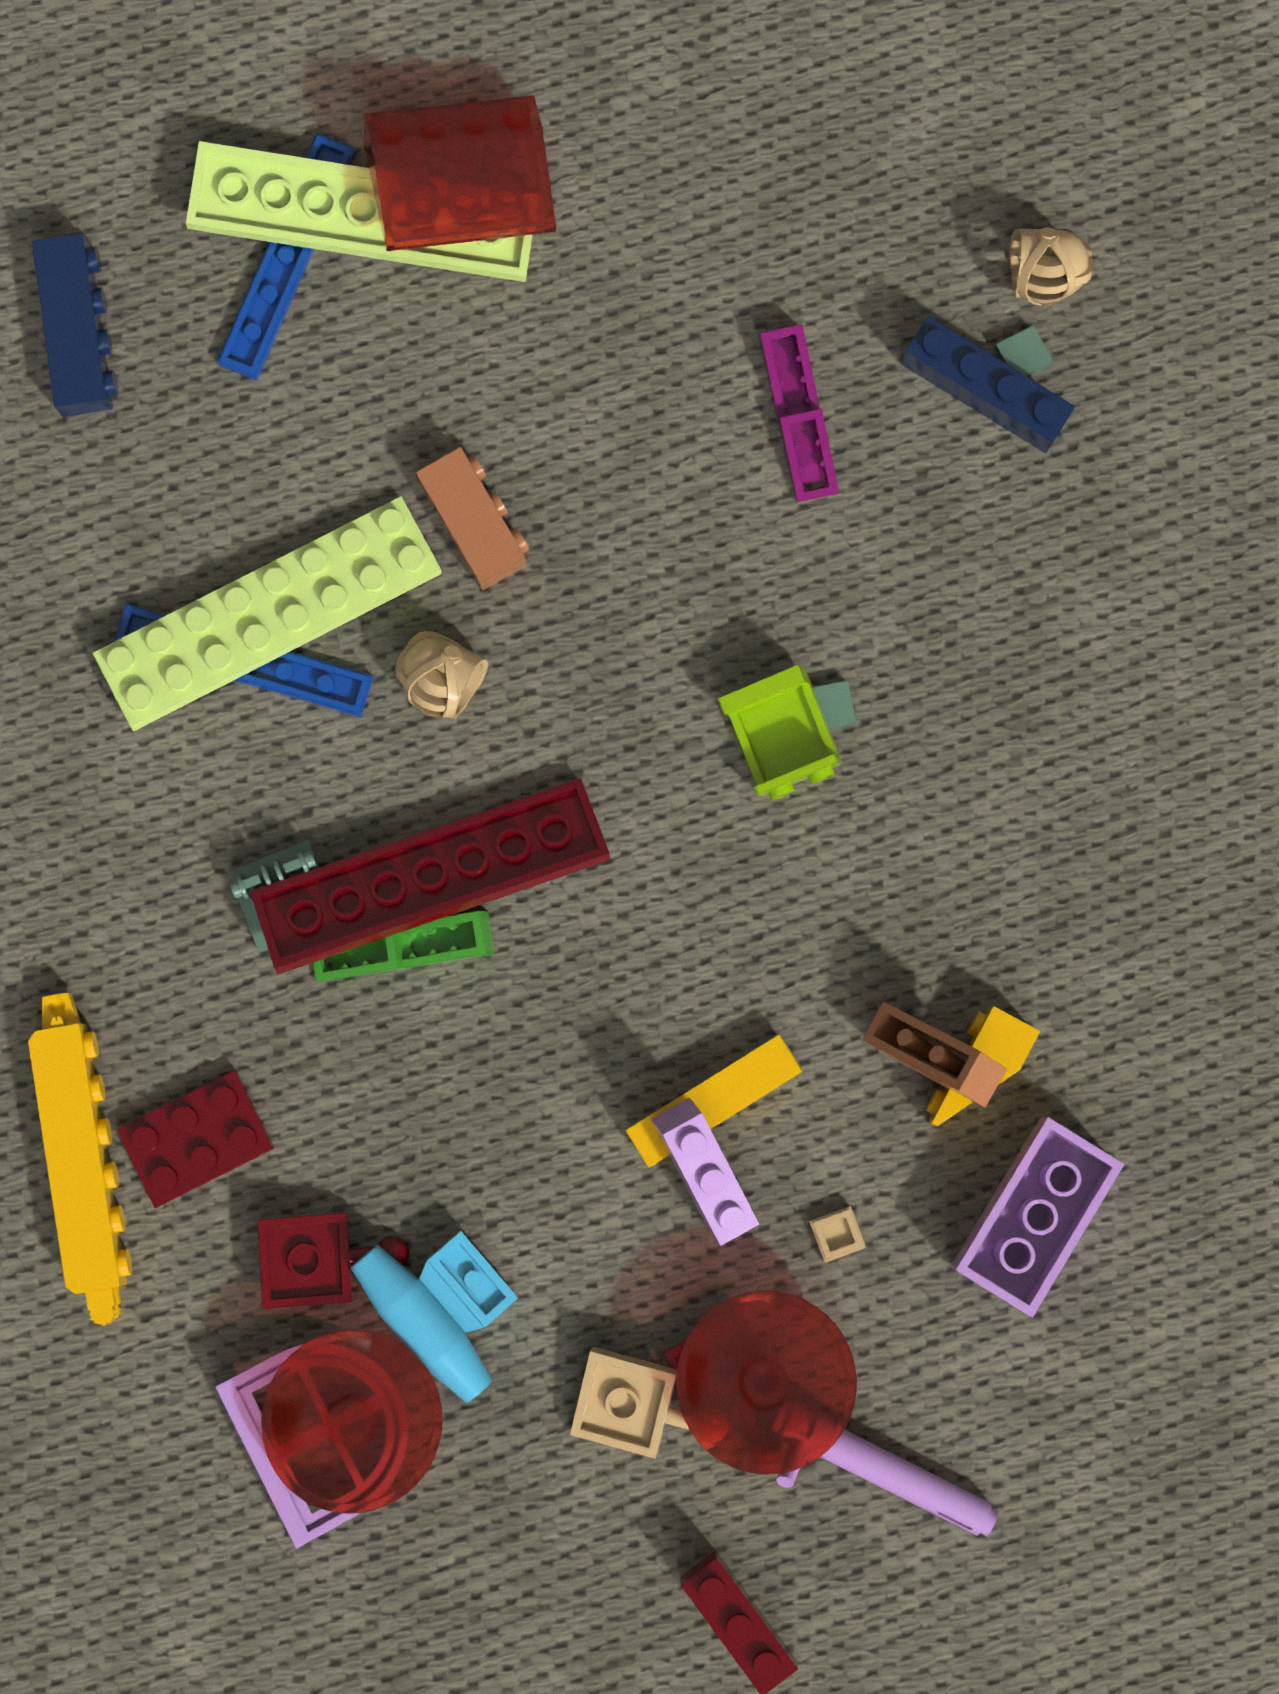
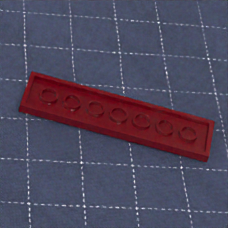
(429, 876)

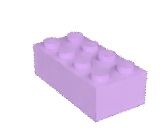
(1037, 1215)

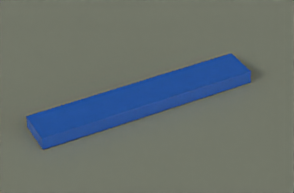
(273, 287)
(287, 675)

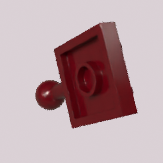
(310, 1259)

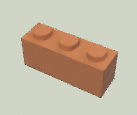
(473, 517)
(934, 1054)

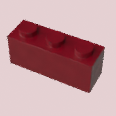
(738, 1623)

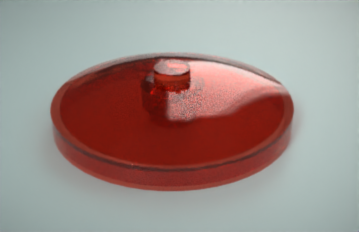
(766, 1382)
(351, 1421)

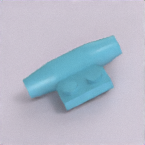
(434, 1312)

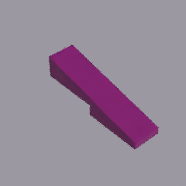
(798, 411)

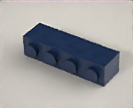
(73, 325)
(987, 384)

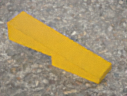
(724, 1093)

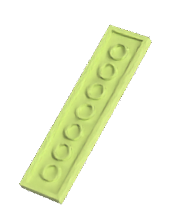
(322, 209)
(267, 613)

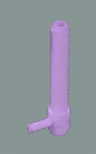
(908, 1483)

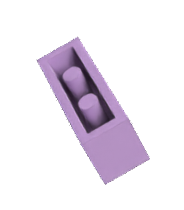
(705, 1171)

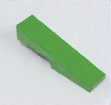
(428, 944)

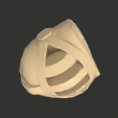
(1048, 264)
(439, 674)

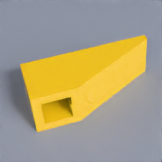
(1000, 1038)

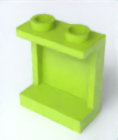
(782, 732)

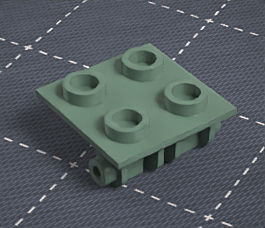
(267, 871)

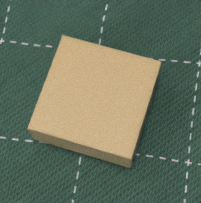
(837, 1234)

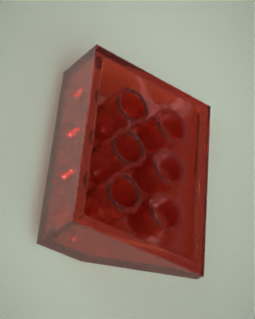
(459, 172)

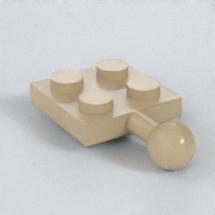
(625, 1403)

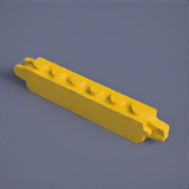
(78, 1158)

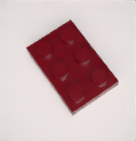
(195, 1139)

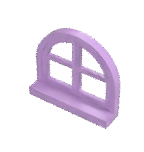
(246, 1417)

